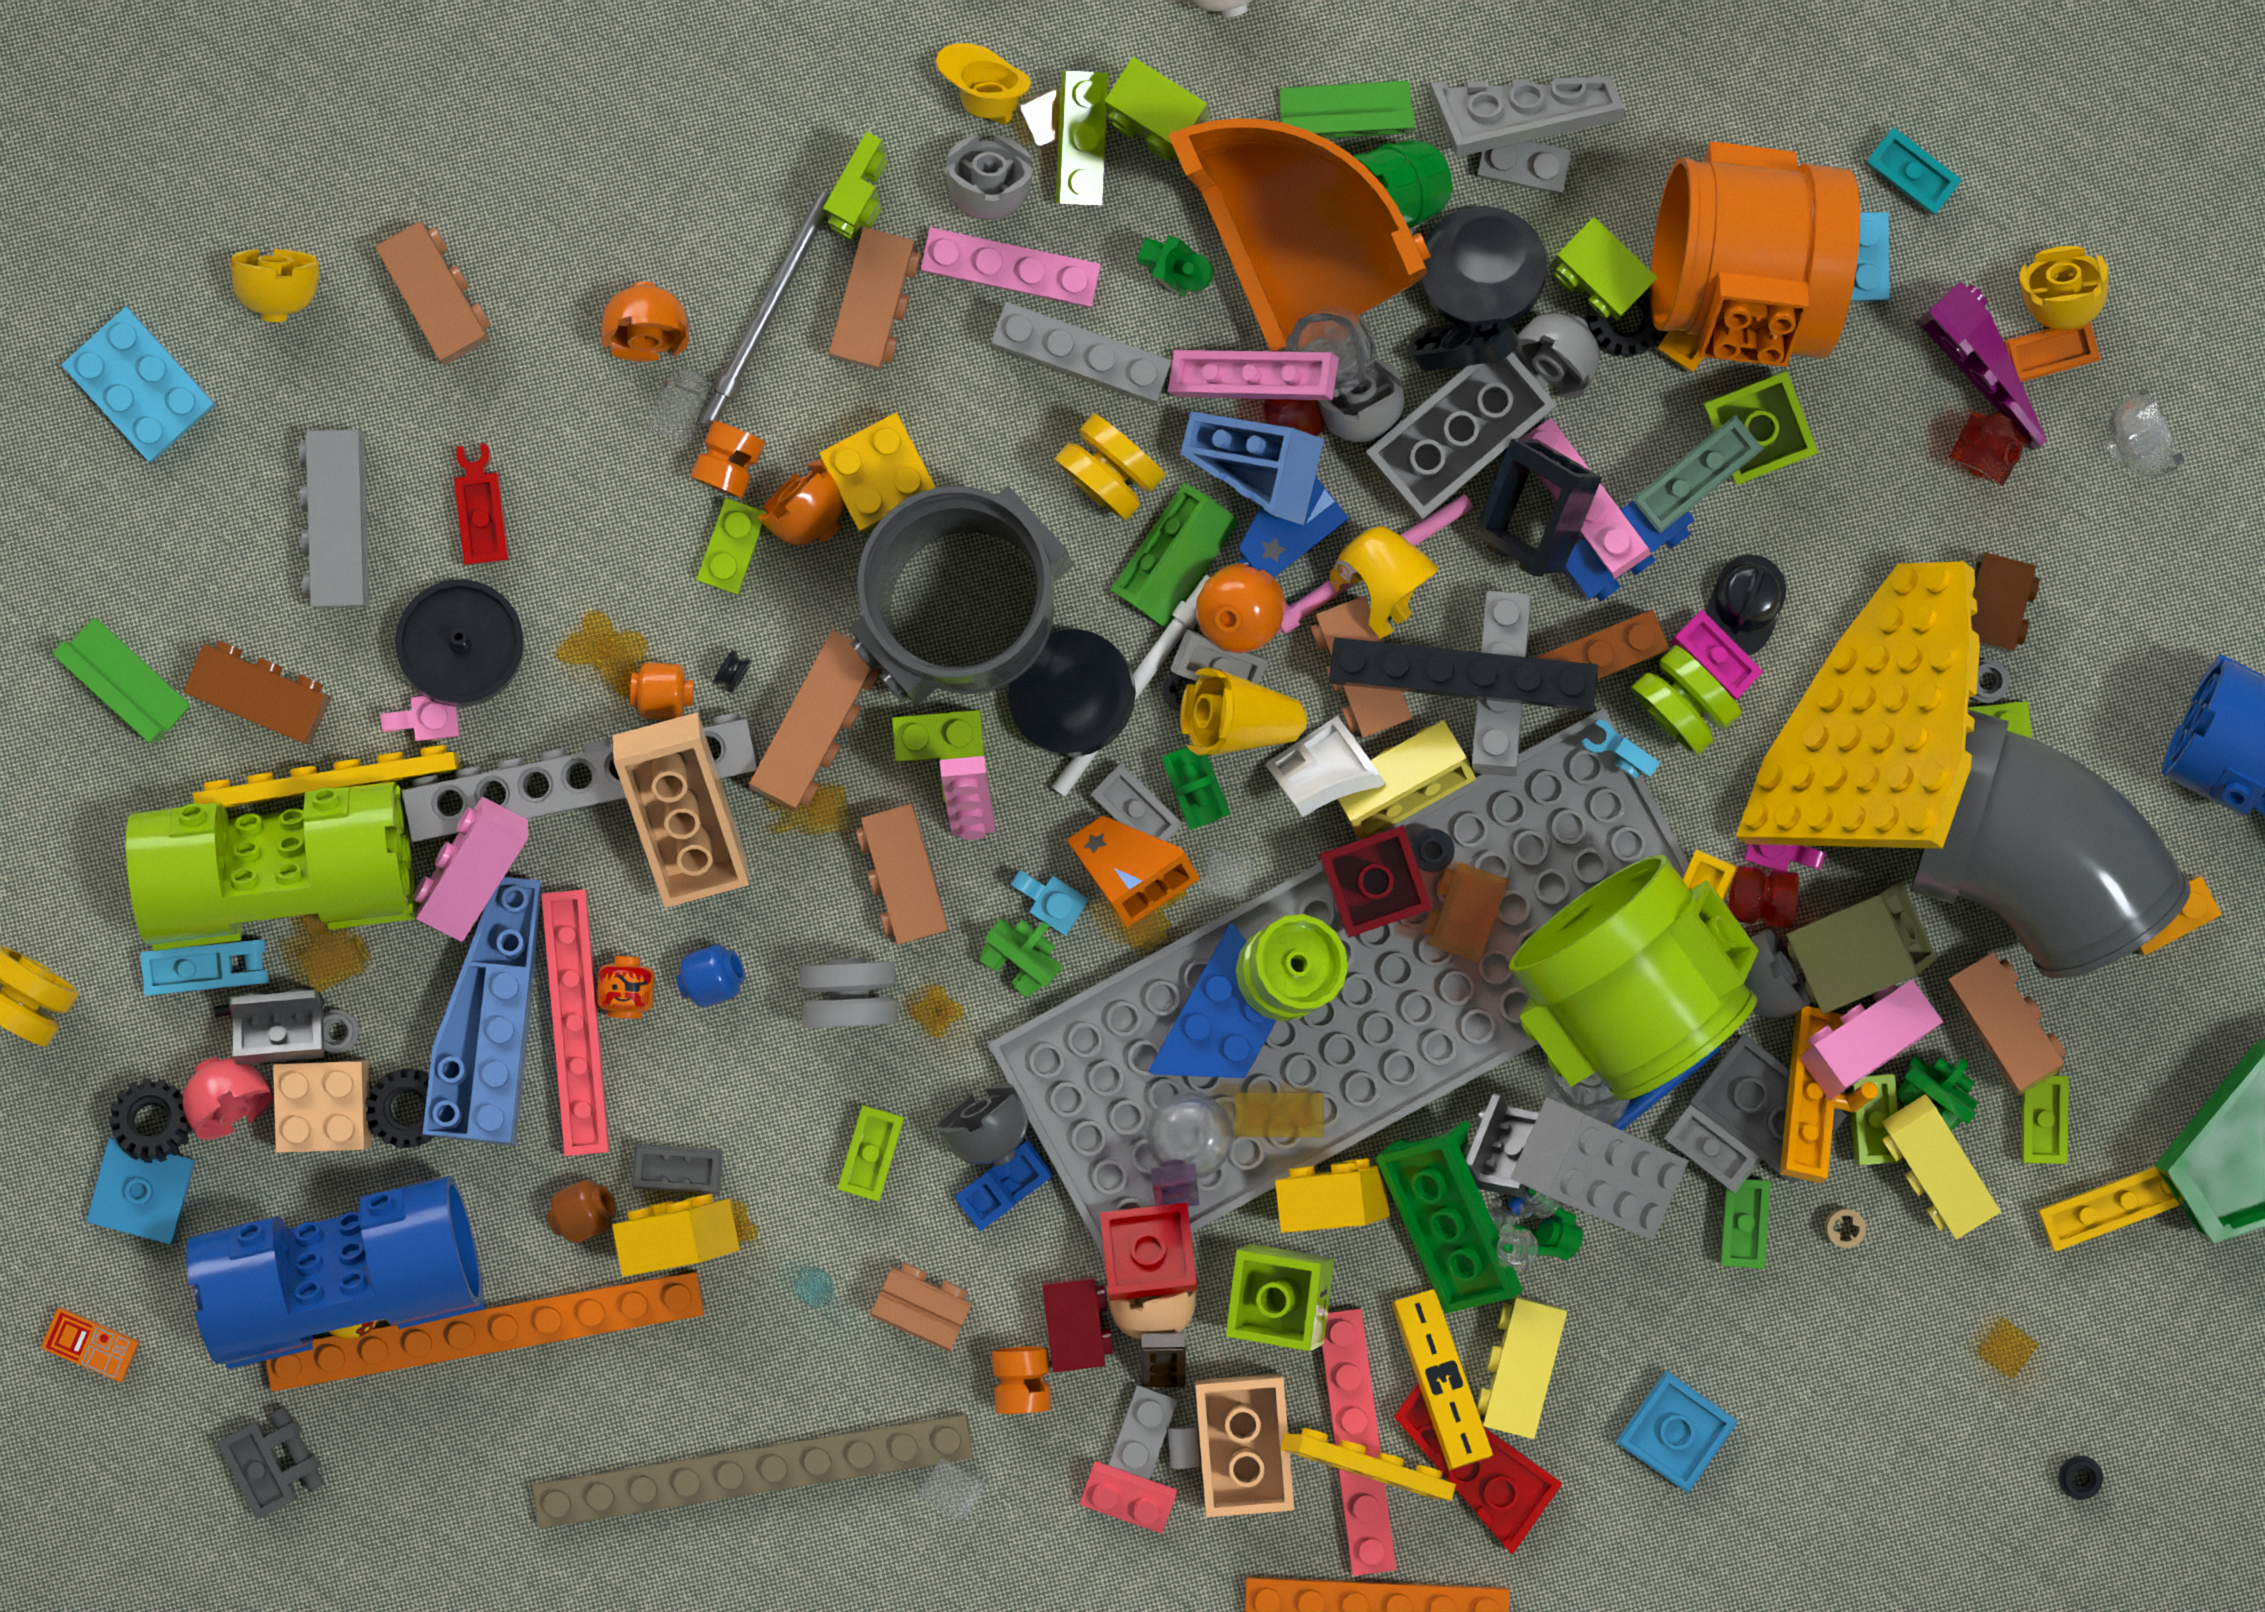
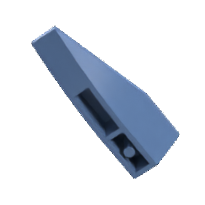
(485, 1028)

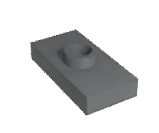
(677, 1169)

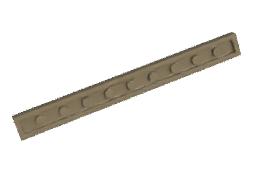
(752, 1471)

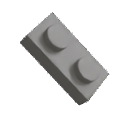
(1527, 166)
(1199, 653)
(1135, 805)
(1712, 1148)
(1143, 1431)

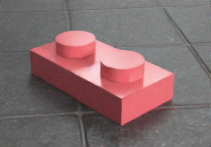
(1128, 1497)

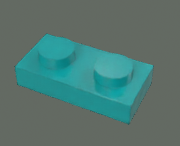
(1913, 171)

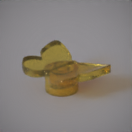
(606, 650)

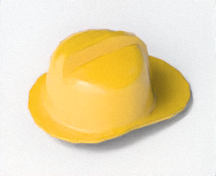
(985, 81)

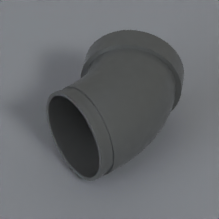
(2052, 855)

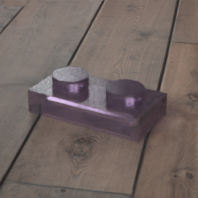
(1175, 1183)

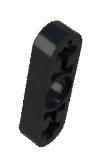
(1463, 344)

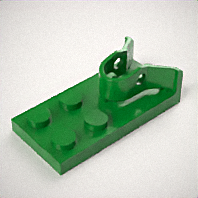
(1448, 1219)

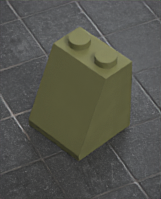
(1861, 948)

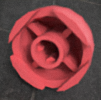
(222, 1095)

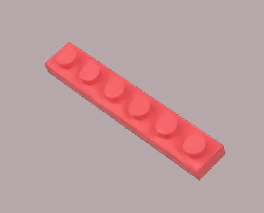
(575, 1022)
(1356, 1422)

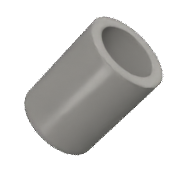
(1184, 1447)

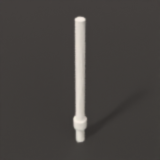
(1183, 619)

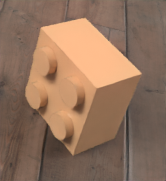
(321, 1106)

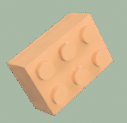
(1241, 1444)

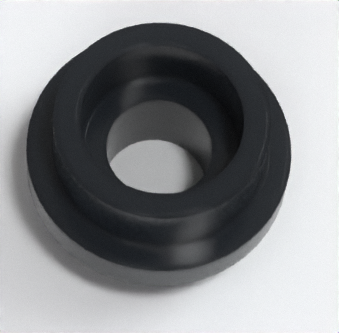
(1447, 850)
(2091, 1485)

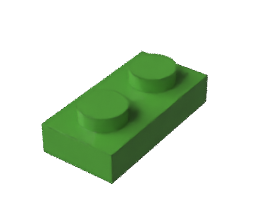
(1745, 1225)

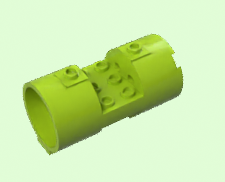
(206, 874)

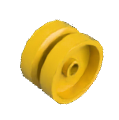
(1112, 464)
(25, 991)

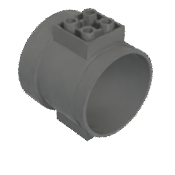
(907, 531)

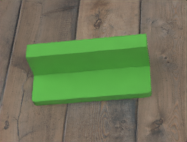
(1349, 109)
(1175, 554)
(123, 681)

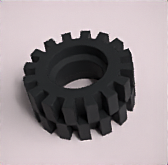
(1624, 343)
(380, 1108)
(149, 1146)

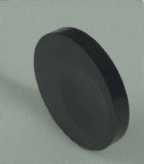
(1483, 266)
(459, 643)
(1074, 694)

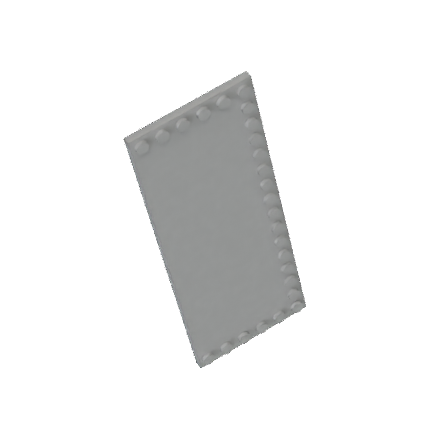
(1394, 1034)

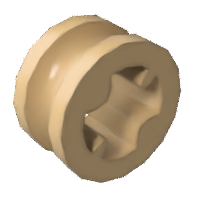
(1855, 1219)

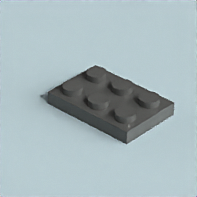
(1749, 1099)

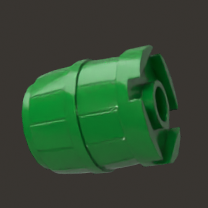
(1413, 176)

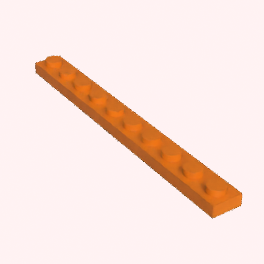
(492, 1330)

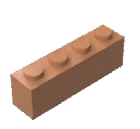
(813, 724)

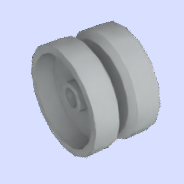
(848, 993)

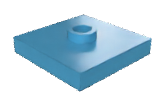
(141, 1195)
(1676, 1431)

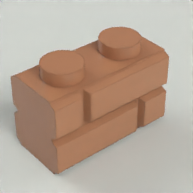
(921, 1306)

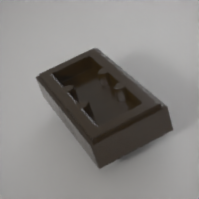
(1163, 1359)

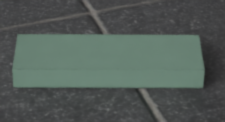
(1697, 473)

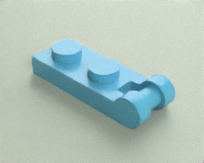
(202, 967)

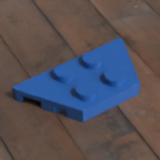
(1216, 1027)

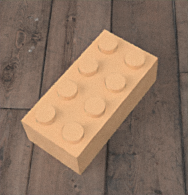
(680, 810)

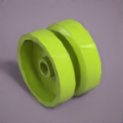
(1691, 695)
(1291, 967)

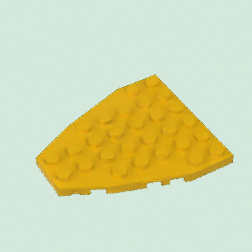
(1881, 727)

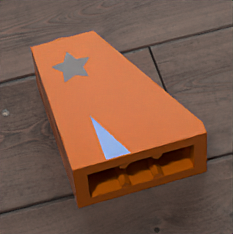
(1132, 867)

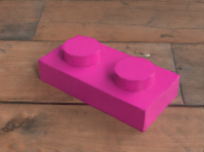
(1718, 654)

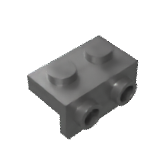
(277, 1026)
(1498, 1146)

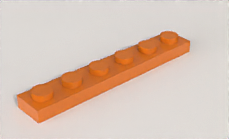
(1323, 1595)

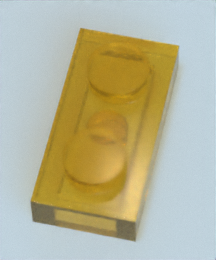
(1279, 1114)

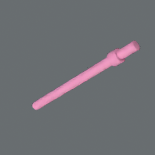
(1414, 535)

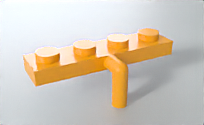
(1808, 1109)

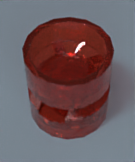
(1764, 896)

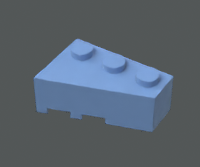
(1257, 459)

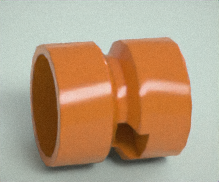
(727, 459)
(1021, 1380)

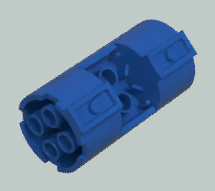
(2223, 739)
(276, 1287)

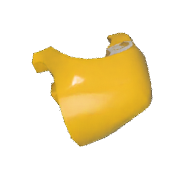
(1389, 569)

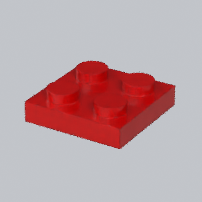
(1148, 1251)

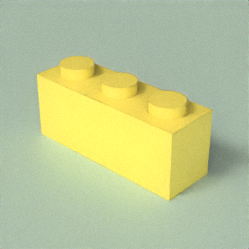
(1415, 777)
(1938, 1168)
(1521, 1366)

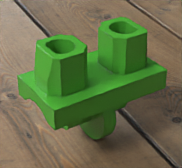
(1026, 949)

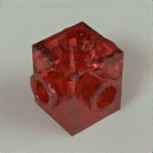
(1989, 447)

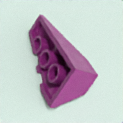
(1974, 345)

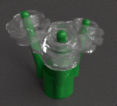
(1519, 1245)

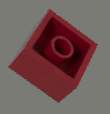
(1375, 881)

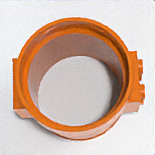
(1755, 254)

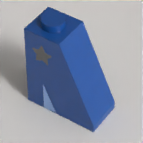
(1278, 543)

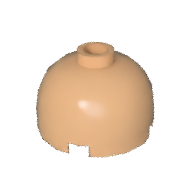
(1153, 1313)

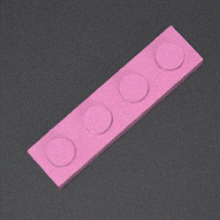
(1010, 267)
(1253, 374)
(1605, 525)
(967, 797)

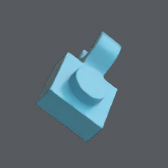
(1631, 758)
(1054, 902)

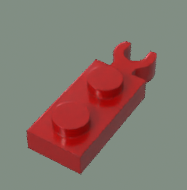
(480, 511)

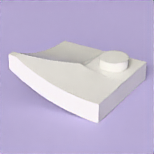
(1323, 768)

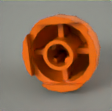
(644, 322)
(805, 507)
(1240, 608)

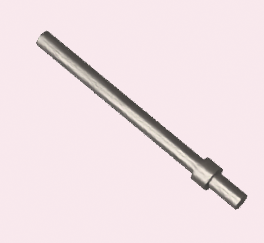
(727, 384)

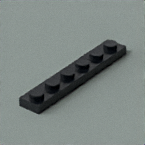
(1464, 674)

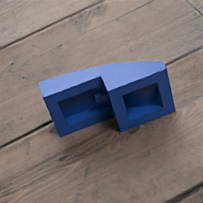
(1004, 1186)

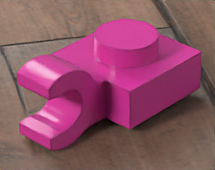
(1779, 856)

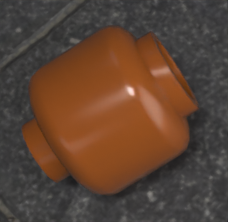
(581, 1211)

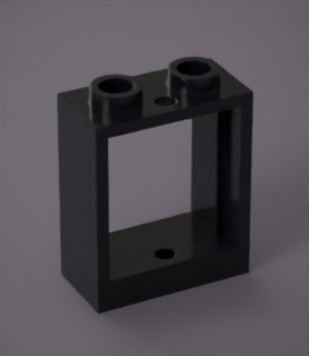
(1566, 520)

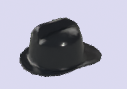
(1748, 601)

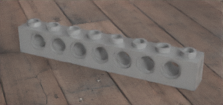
(430, 822)

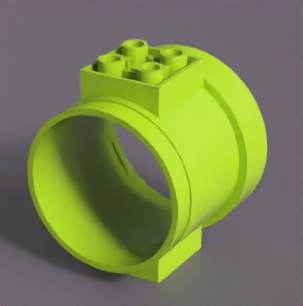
(1635, 979)

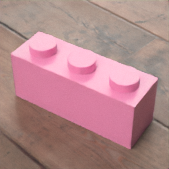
(470, 868)
(1869, 1037)

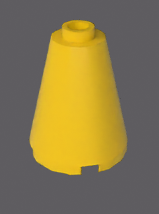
(1237, 714)

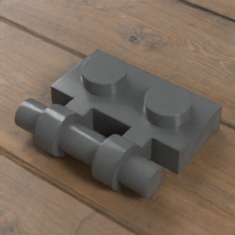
(259, 1469)

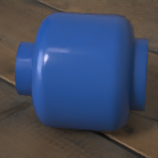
(710, 975)

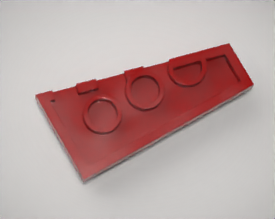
(1502, 1490)

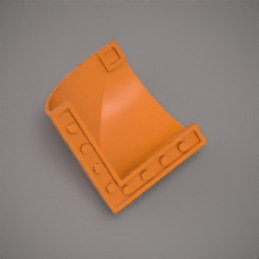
(1299, 220)

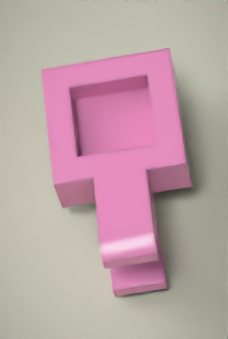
(427, 719)

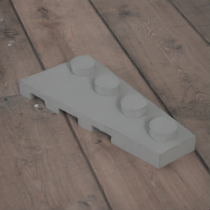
(1500, 116)

